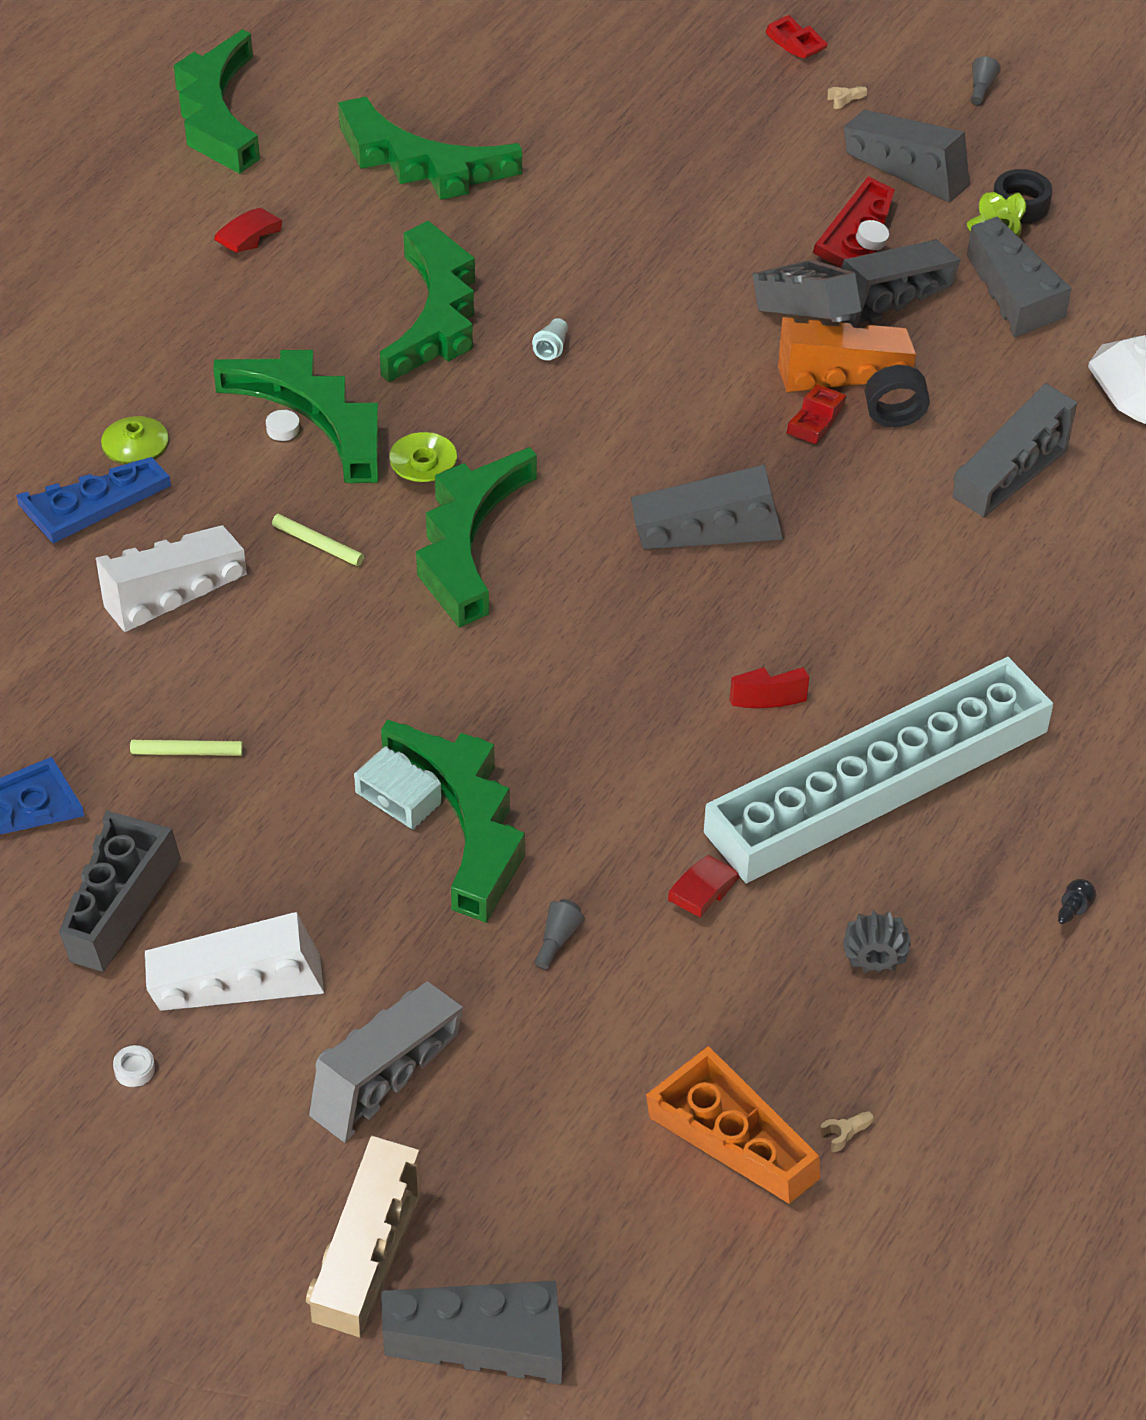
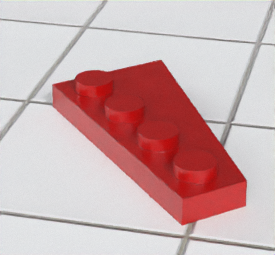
(868, 203)

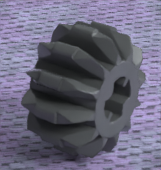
(876, 942)

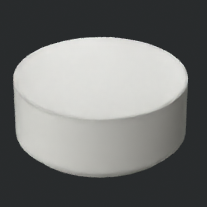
(872, 235)
(282, 425)
(134, 1066)

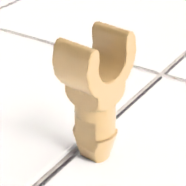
(844, 95)
(845, 1128)

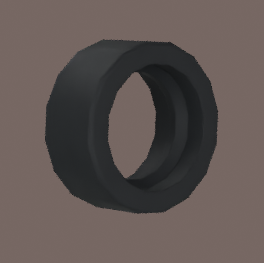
(1030, 183)
(891, 379)

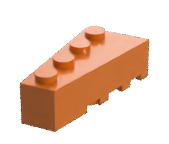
(839, 353)
(734, 1125)

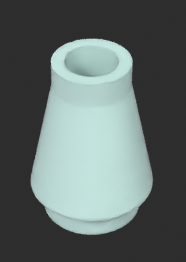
(550, 340)

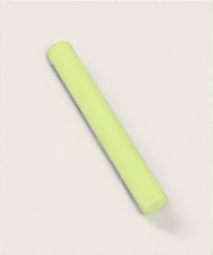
(318, 540)
(186, 747)

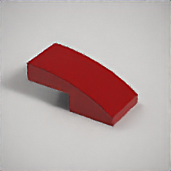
(794, 38)
(246, 229)
(817, 414)
(760, 690)
(703, 884)

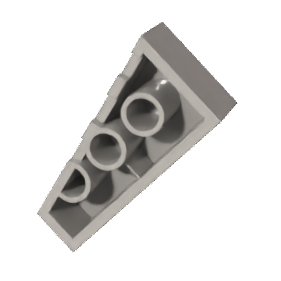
(381, 1058)

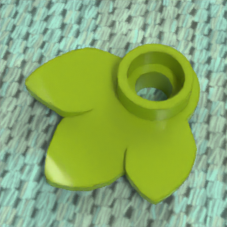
(1008, 211)

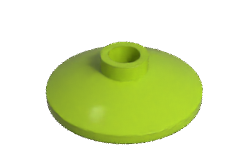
(134, 439)
(422, 456)

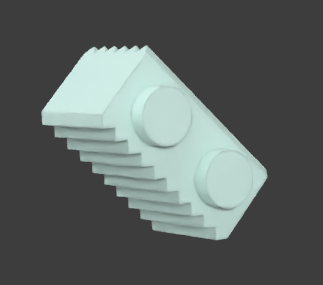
(398, 787)

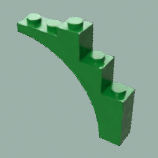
(208, 121)
(415, 158)
(444, 322)
(321, 399)
(465, 502)
(481, 806)

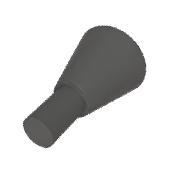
(984, 73)
(562, 921)

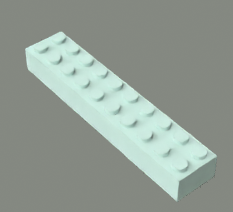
(876, 769)

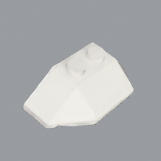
(1122, 374)

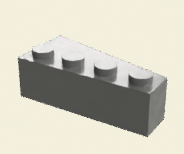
(911, 150)
(899, 275)
(1017, 277)
(808, 290)
(1017, 451)
(709, 511)
(117, 887)
(477, 1326)

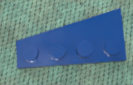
(76, 506)
(36, 798)

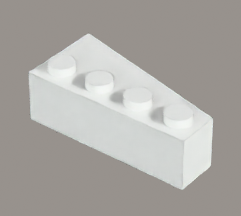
(169, 575)
(236, 966)

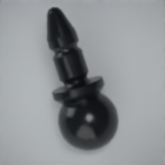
(1076, 899)

